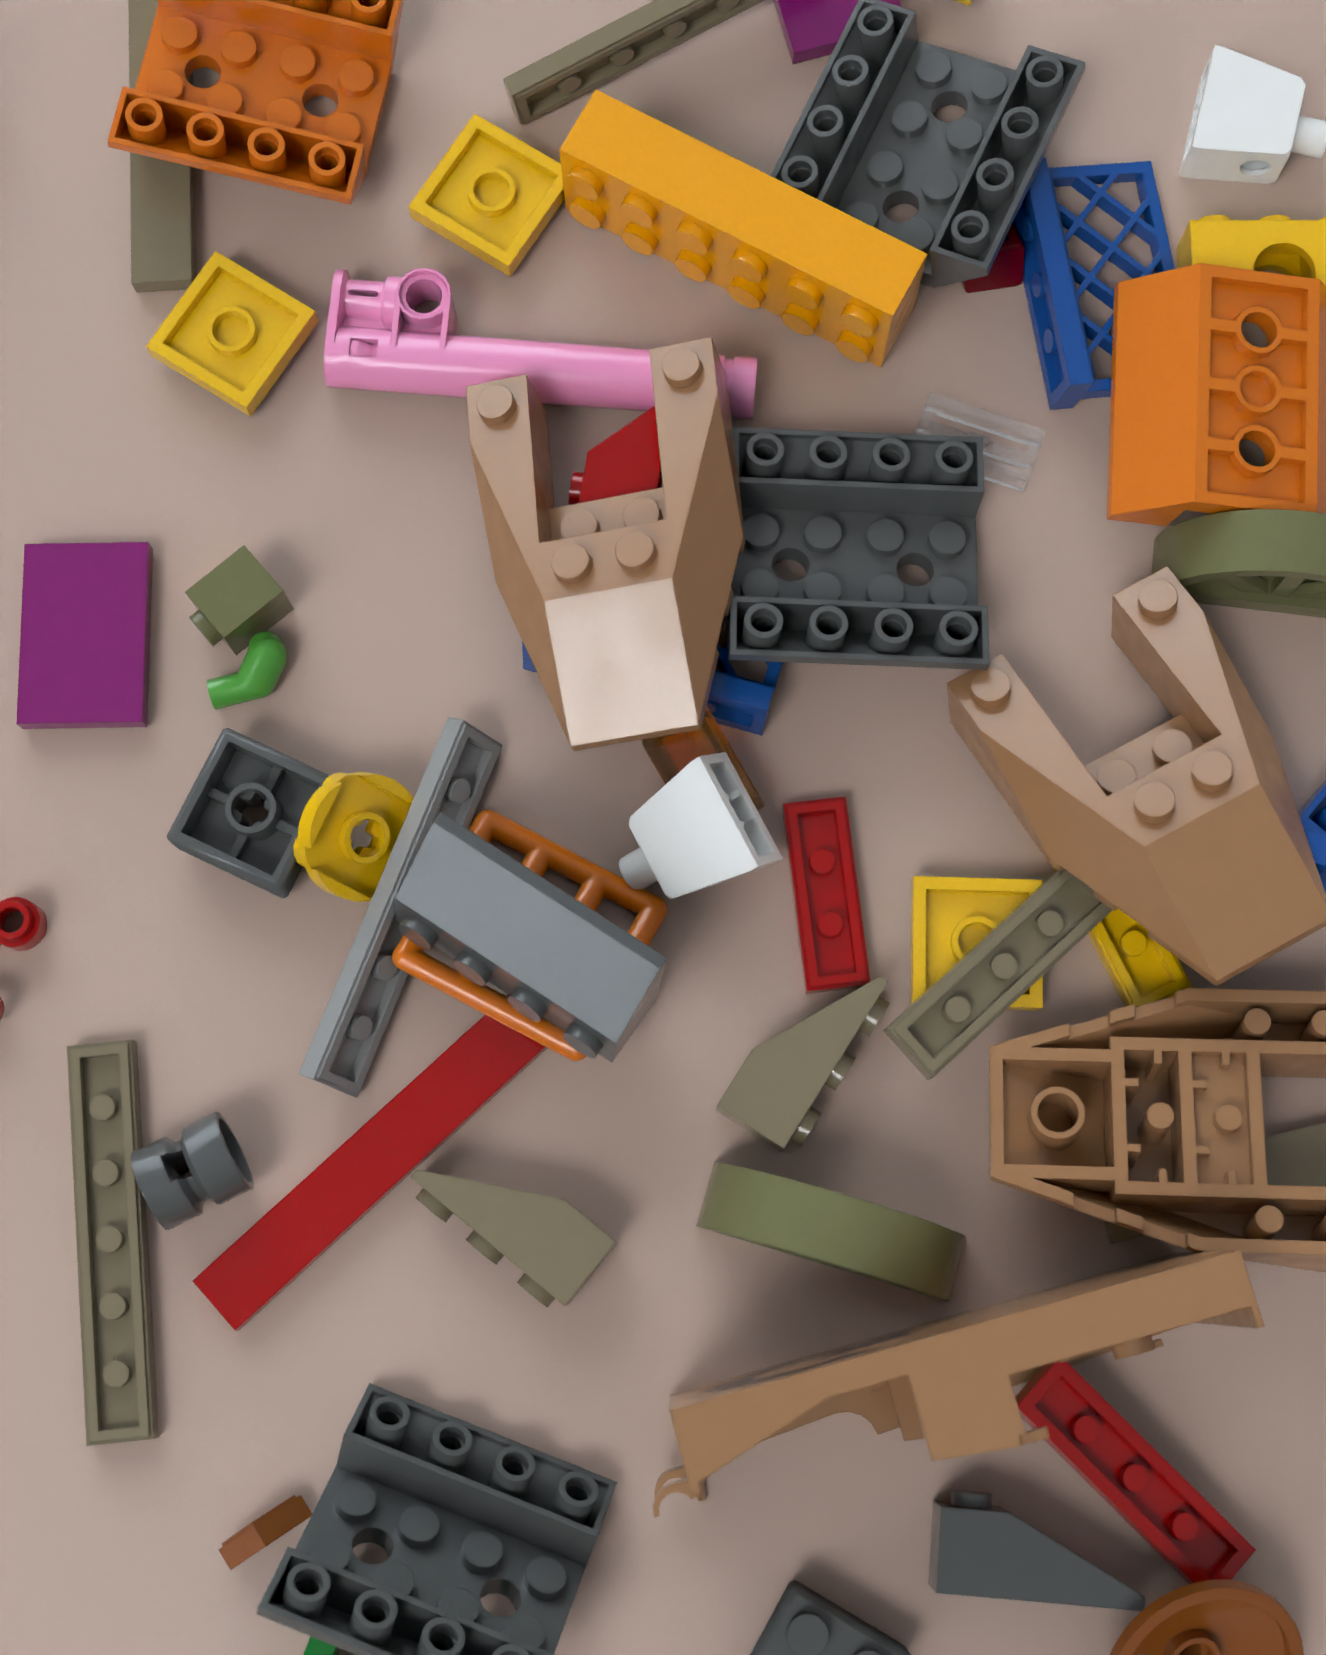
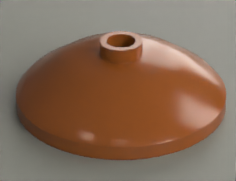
(1212, 1620)

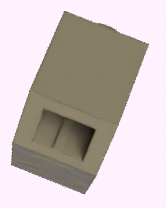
(787, 1072)
(534, 1231)

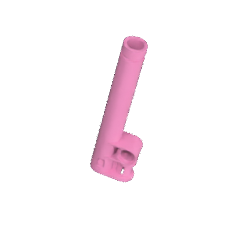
(388, 347)

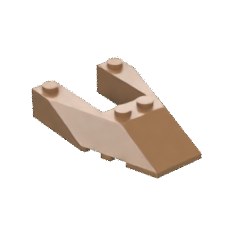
(626, 588)
(1181, 823)
(1163, 1120)

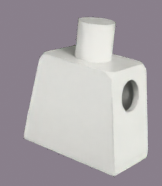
(1247, 121)
(698, 831)

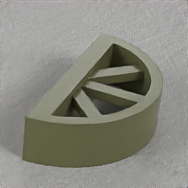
(1250, 559)
(832, 1229)

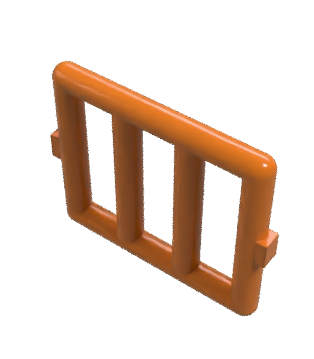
(539, 856)

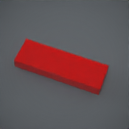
(825, 895)

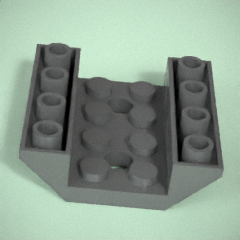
(876, 142)
(852, 517)
(458, 1522)

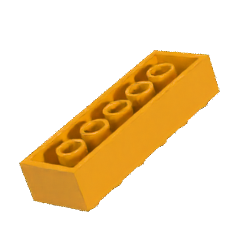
(739, 229)

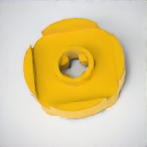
(327, 826)

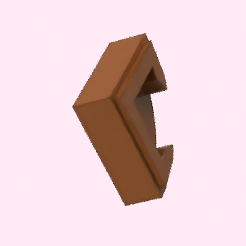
(264, 1531)

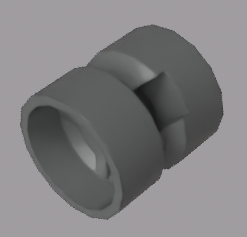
(206, 1151)

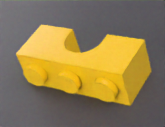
(1257, 245)

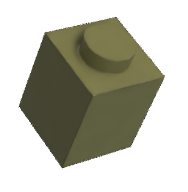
(237, 601)

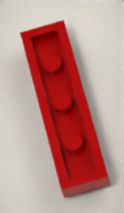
(1132, 1476)

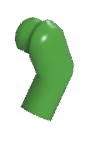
(256, 675)

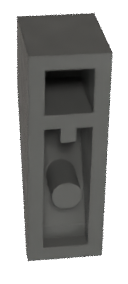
(997, 1555)

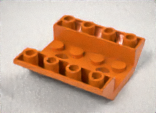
(269, 67)
(1196, 387)

